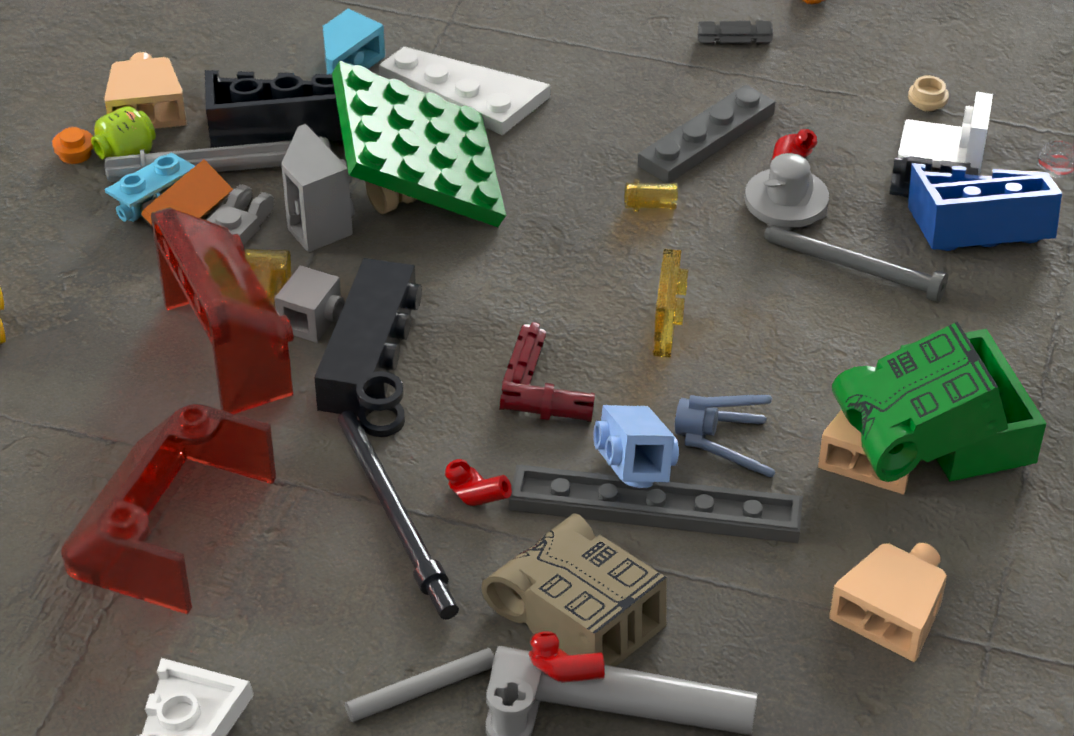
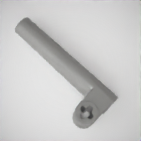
(519, 688)

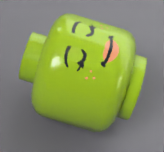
(123, 133)

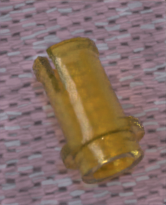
(650, 195)

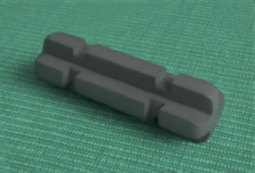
(735, 32)

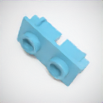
(142, 185)

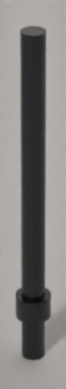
(428, 572)

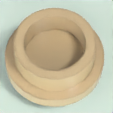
(928, 93)

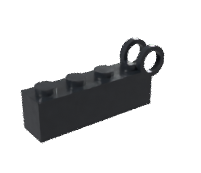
(367, 346)

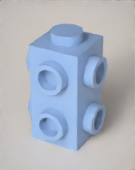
(636, 444)

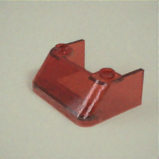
(249, 339)
(109, 538)

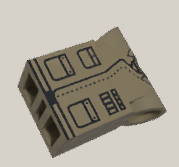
(582, 592)

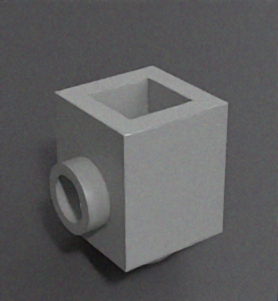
(310, 302)

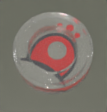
(1057, 159)

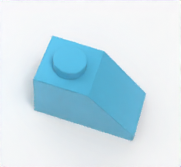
(353, 40)

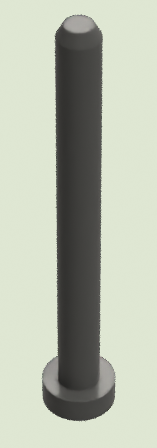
(932, 284)

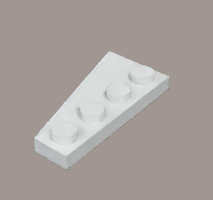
(496, 95)

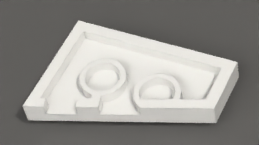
(194, 701)

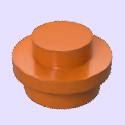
(73, 145)

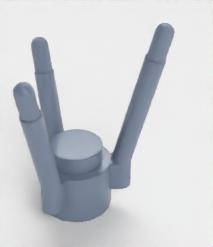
(700, 417)

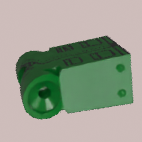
(921, 402)

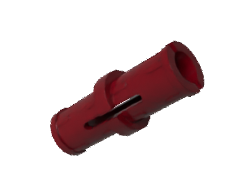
(547, 401)

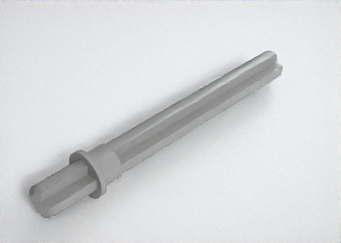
(219, 158)

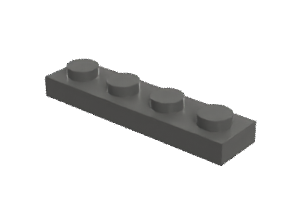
(706, 134)

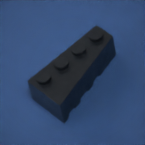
(269, 109)

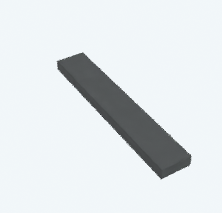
(661, 505)

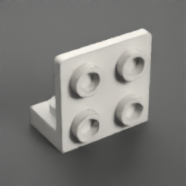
(947, 141)

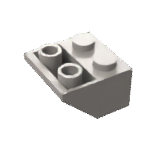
(316, 191)

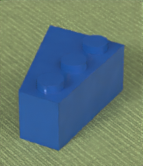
(983, 210)

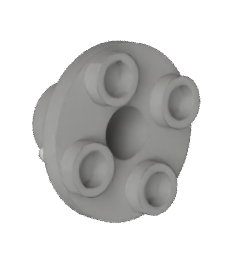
(787, 194)

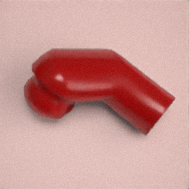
(796, 143)
(472, 487)
(562, 666)

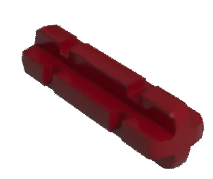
(525, 354)

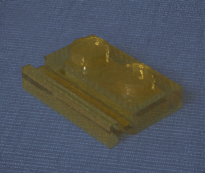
(668, 306)

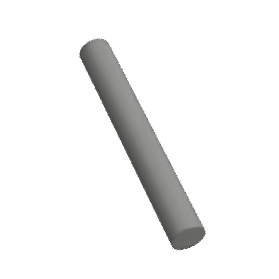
(419, 685)

